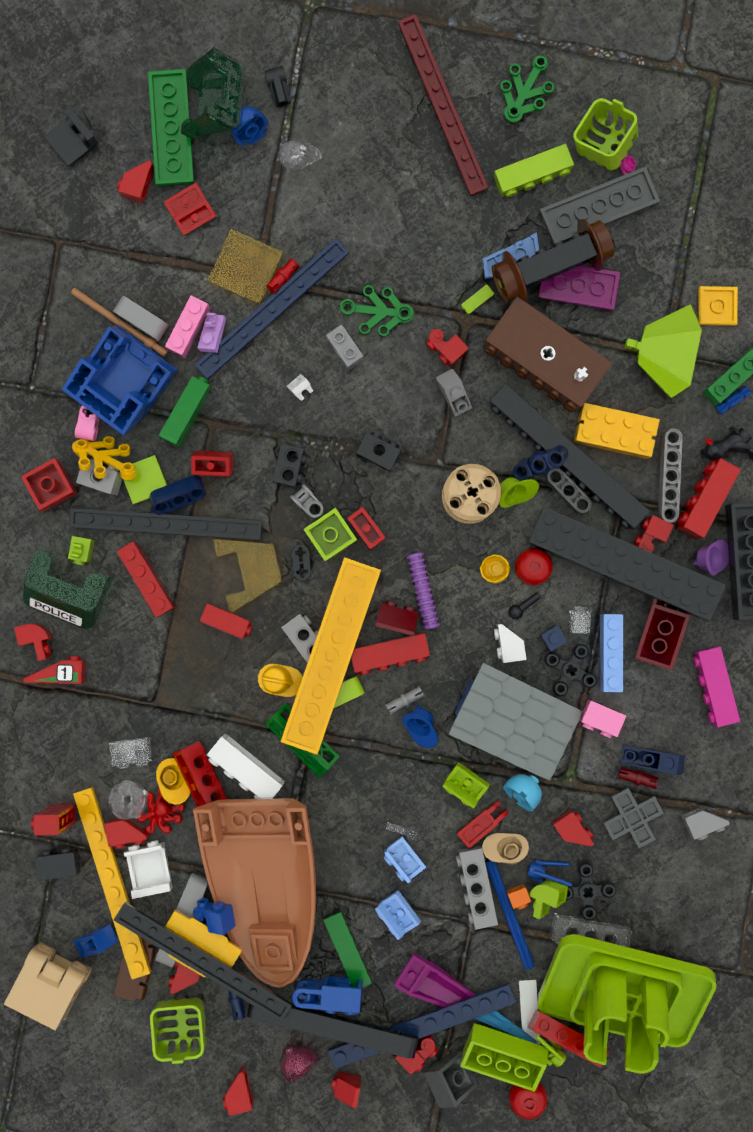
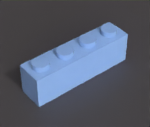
(611, 652)

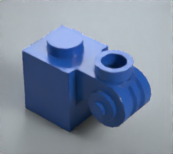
(217, 915)

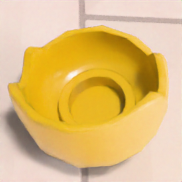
(495, 569)

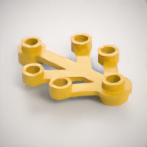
(84, 447)

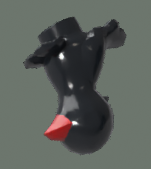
(735, 442)

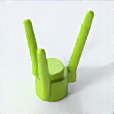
(555, 1055)

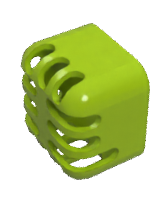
(605, 155)
(160, 1048)

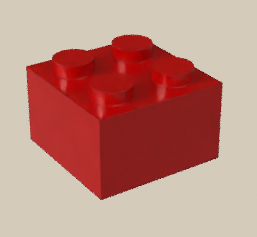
(49, 485)

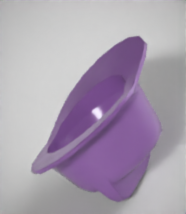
(713, 557)

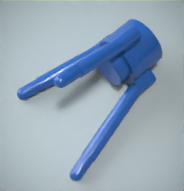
(537, 872)

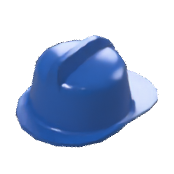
(420, 727)

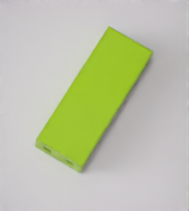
(477, 299)

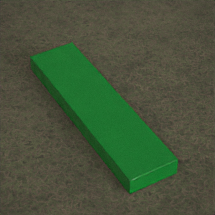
(347, 949)

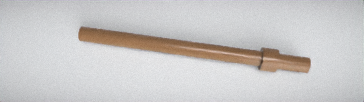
(149, 342)

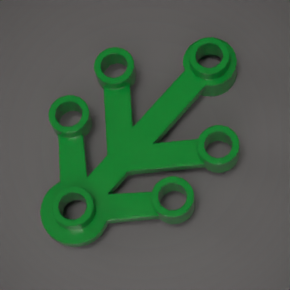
(525, 92)
(379, 311)

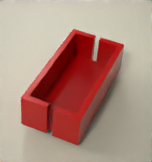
(707, 499)

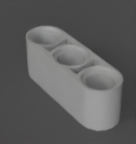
(140, 318)

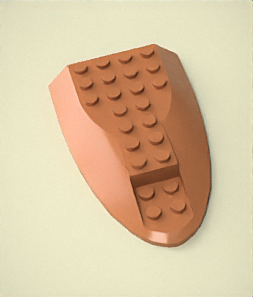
(263, 866)

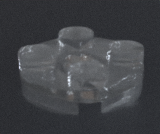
(138, 800)

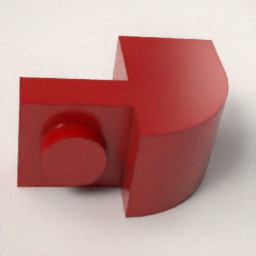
(35, 634)

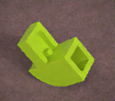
(547, 894)

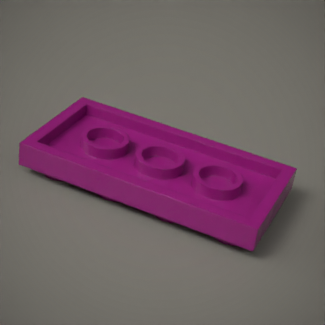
(582, 287)

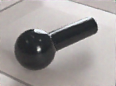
(516, 611)

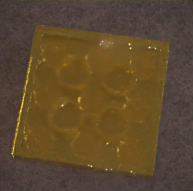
(245, 266)

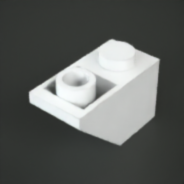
(511, 645)

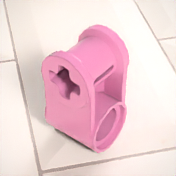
(87, 425)

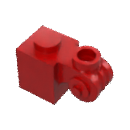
(449, 351)
(654, 529)
(424, 1051)

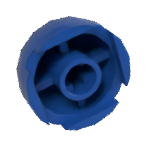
(251, 126)

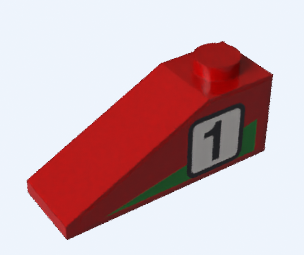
(66, 671)

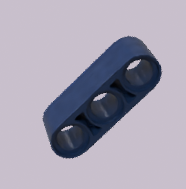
(177, 495)

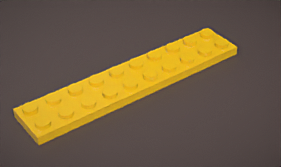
(330, 656)

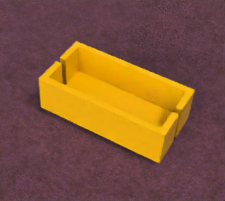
(616, 431)

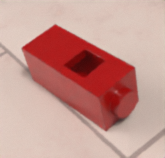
(226, 621)

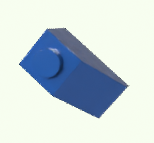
(96, 941)

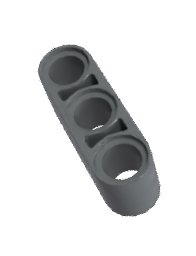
(577, 494)

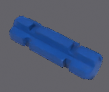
(733, 400)

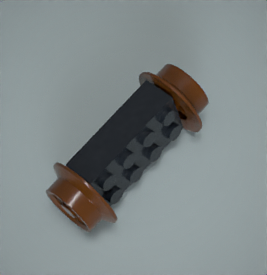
(590, 245)

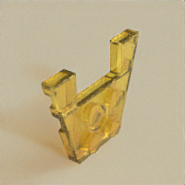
(257, 566)

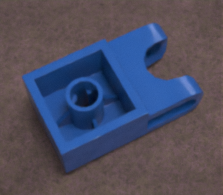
(329, 994)

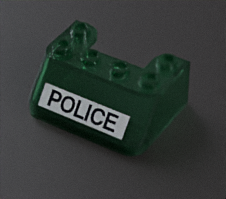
(61, 598)

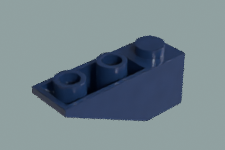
(653, 759)

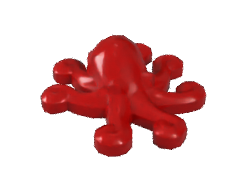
(159, 813)

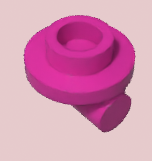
(627, 165)

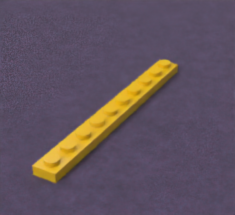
(110, 879)

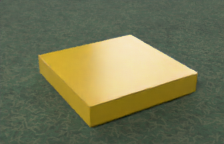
(717, 306)

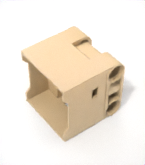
(47, 988)

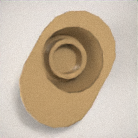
(505, 848)

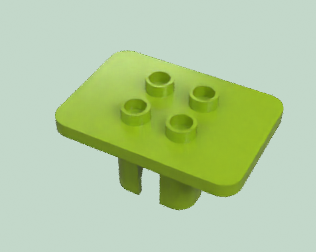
(625, 994)

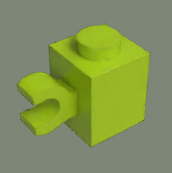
(81, 550)

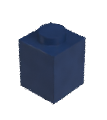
(553, 638)

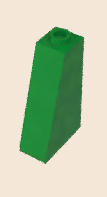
(185, 412)

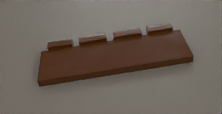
(131, 988)

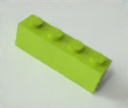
(533, 170)

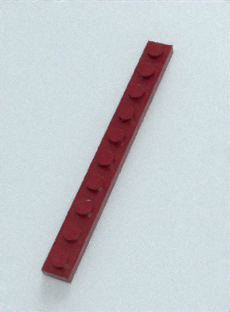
(443, 105)

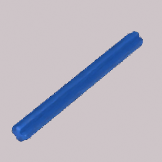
(509, 914)

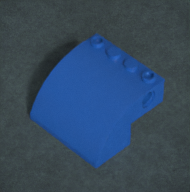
(120, 379)

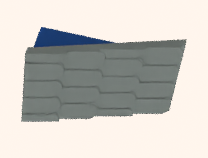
(514, 721)

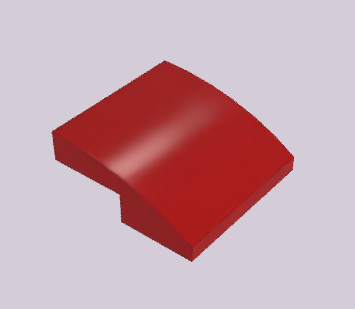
(189, 208)

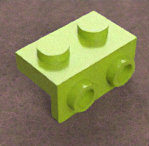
(465, 785)

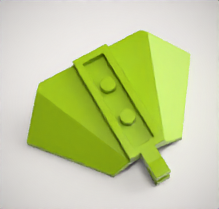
(669, 350)

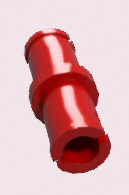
(282, 275)

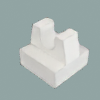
(298, 385)

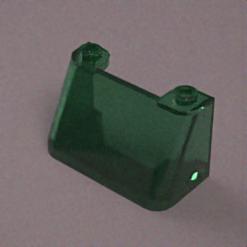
(220, 92)

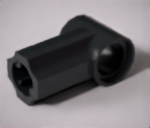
(277, 83)

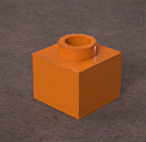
(518, 897)

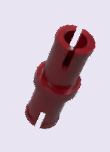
(638, 777)

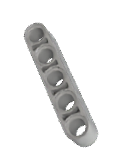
(674, 467)
(193, 892)

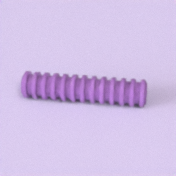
(423, 590)

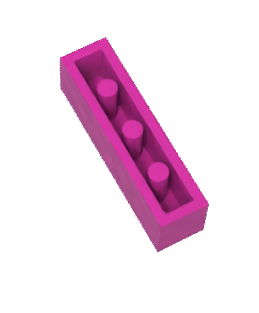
(716, 686)

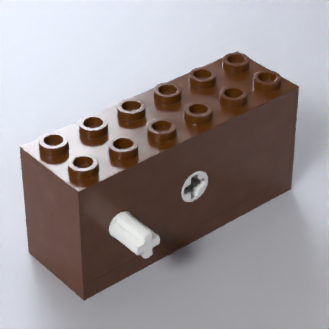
(570, 366)

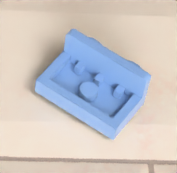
(404, 859)
(397, 914)

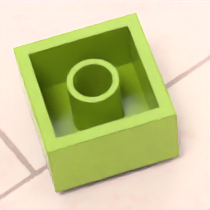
(330, 534)

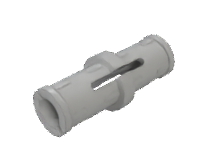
(404, 700)

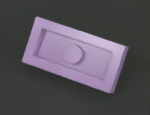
(212, 333)

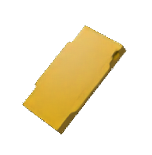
(198, 934)

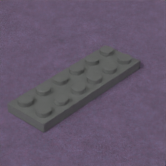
(603, 203)

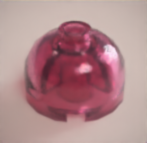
(297, 1062)

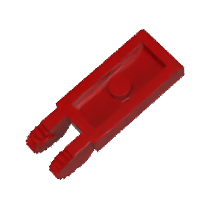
(481, 825)

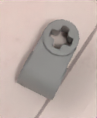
(306, 500)

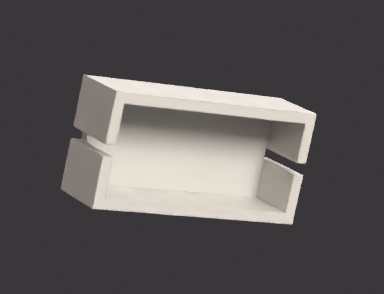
(245, 768)

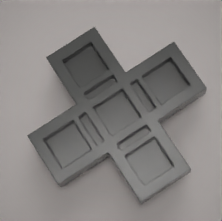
(633, 817)

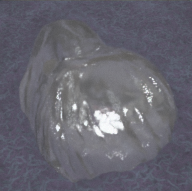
(297, 155)

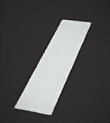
(528, 1005)

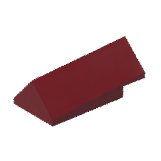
(662, 635)

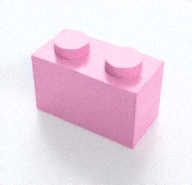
(602, 718)

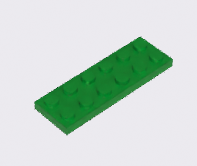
(168, 110)

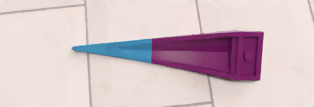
(432, 984)

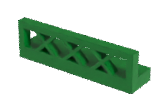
(314, 762)

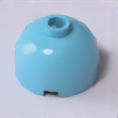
(524, 790)

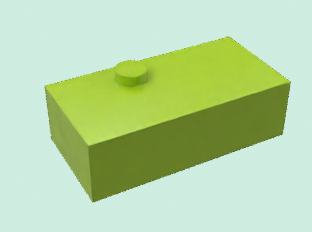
(504, 1057)

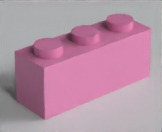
(187, 327)

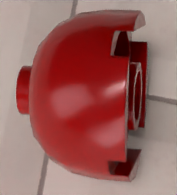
(533, 566)
(528, 1103)

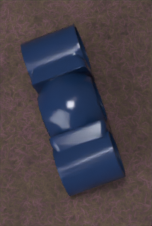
(547, 458)

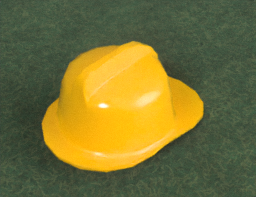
(279, 680)
(171, 782)

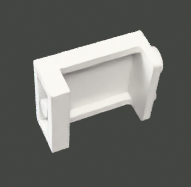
(148, 869)

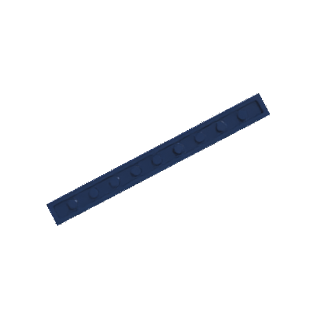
(272, 308)
(432, 1022)

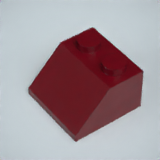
(396, 618)

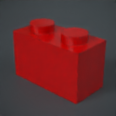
(212, 463)
(366, 528)

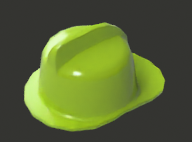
(516, 491)

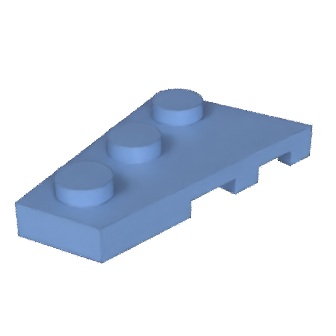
(518, 250)

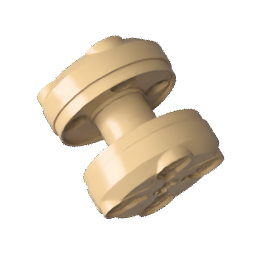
(484, 497)

